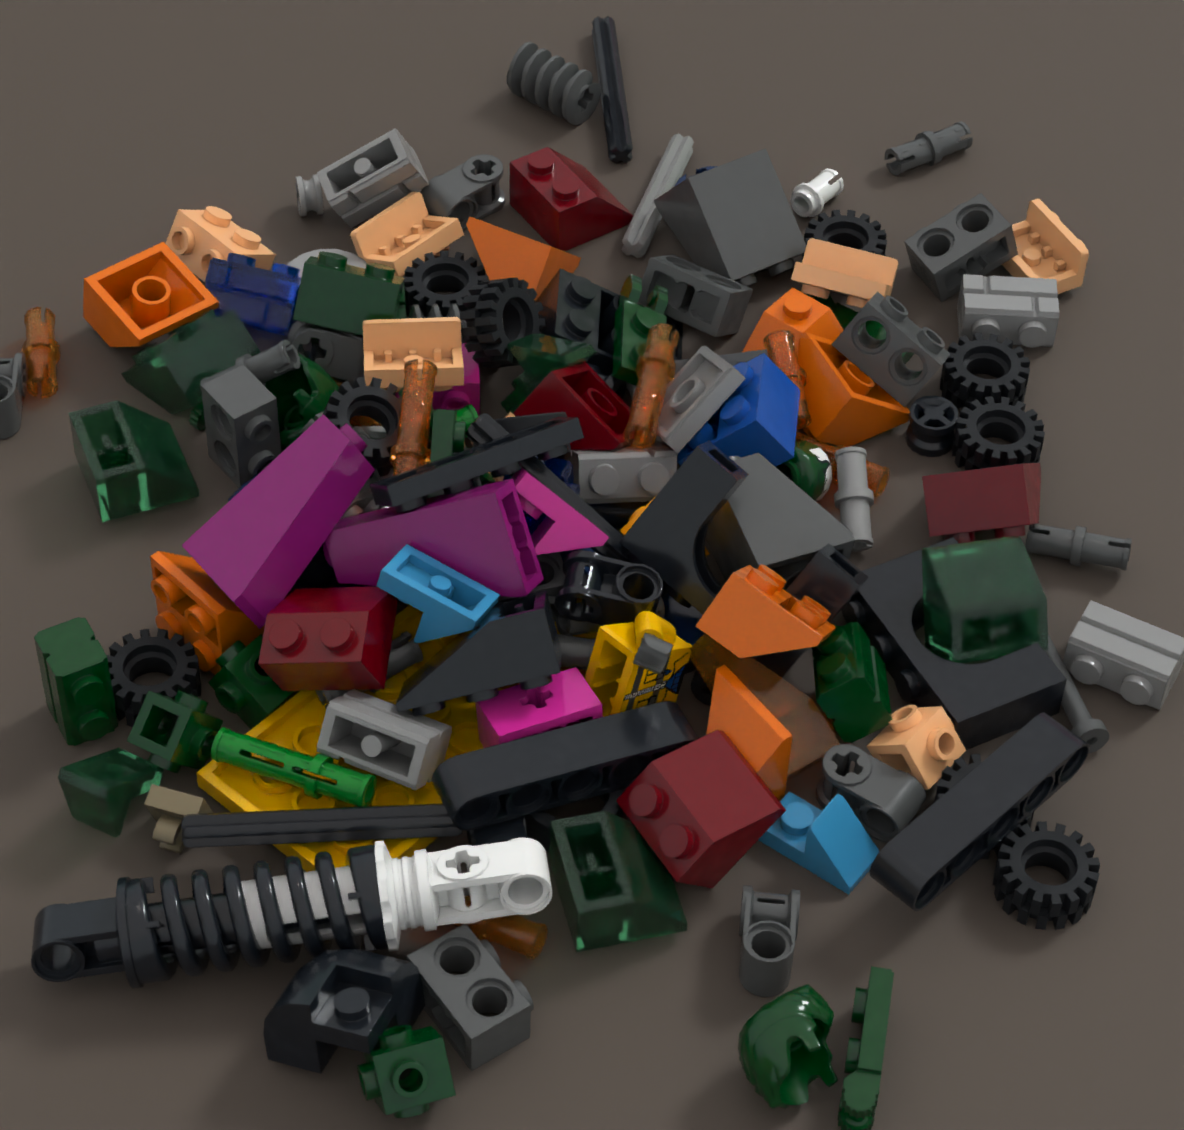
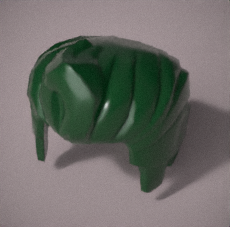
(300, 397)
(787, 1047)

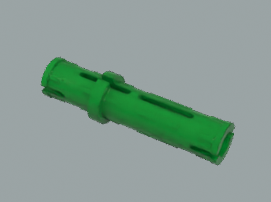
(351, 785)

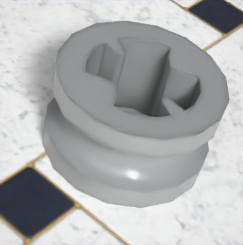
(309, 195)

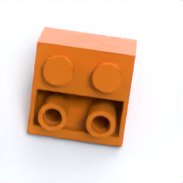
(197, 609)
(761, 618)

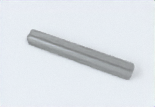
(664, 178)

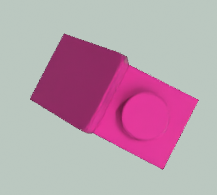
(563, 526)

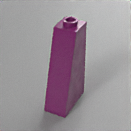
(282, 518)
(470, 531)

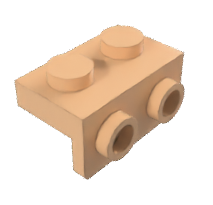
(211, 234)
(404, 234)
(1047, 249)
(844, 271)
(396, 341)

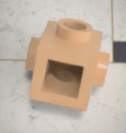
(918, 743)

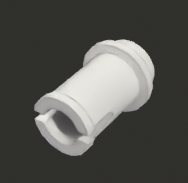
(810, 197)

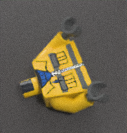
(637, 663)

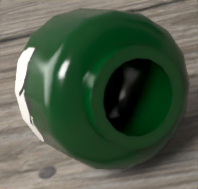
(809, 469)

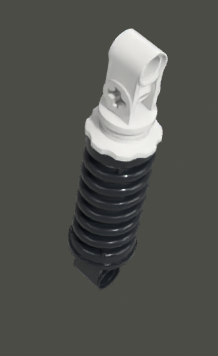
(281, 912)

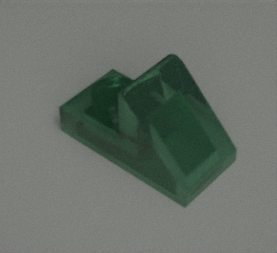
(538, 357)
(103, 785)

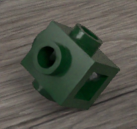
(244, 686)
(175, 730)
(406, 1071)

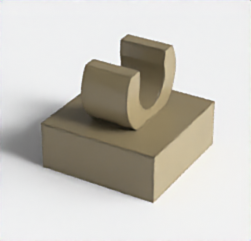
(168, 810)

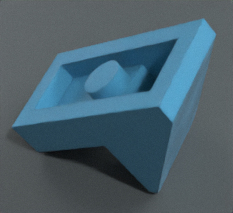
(446, 597)
(823, 841)

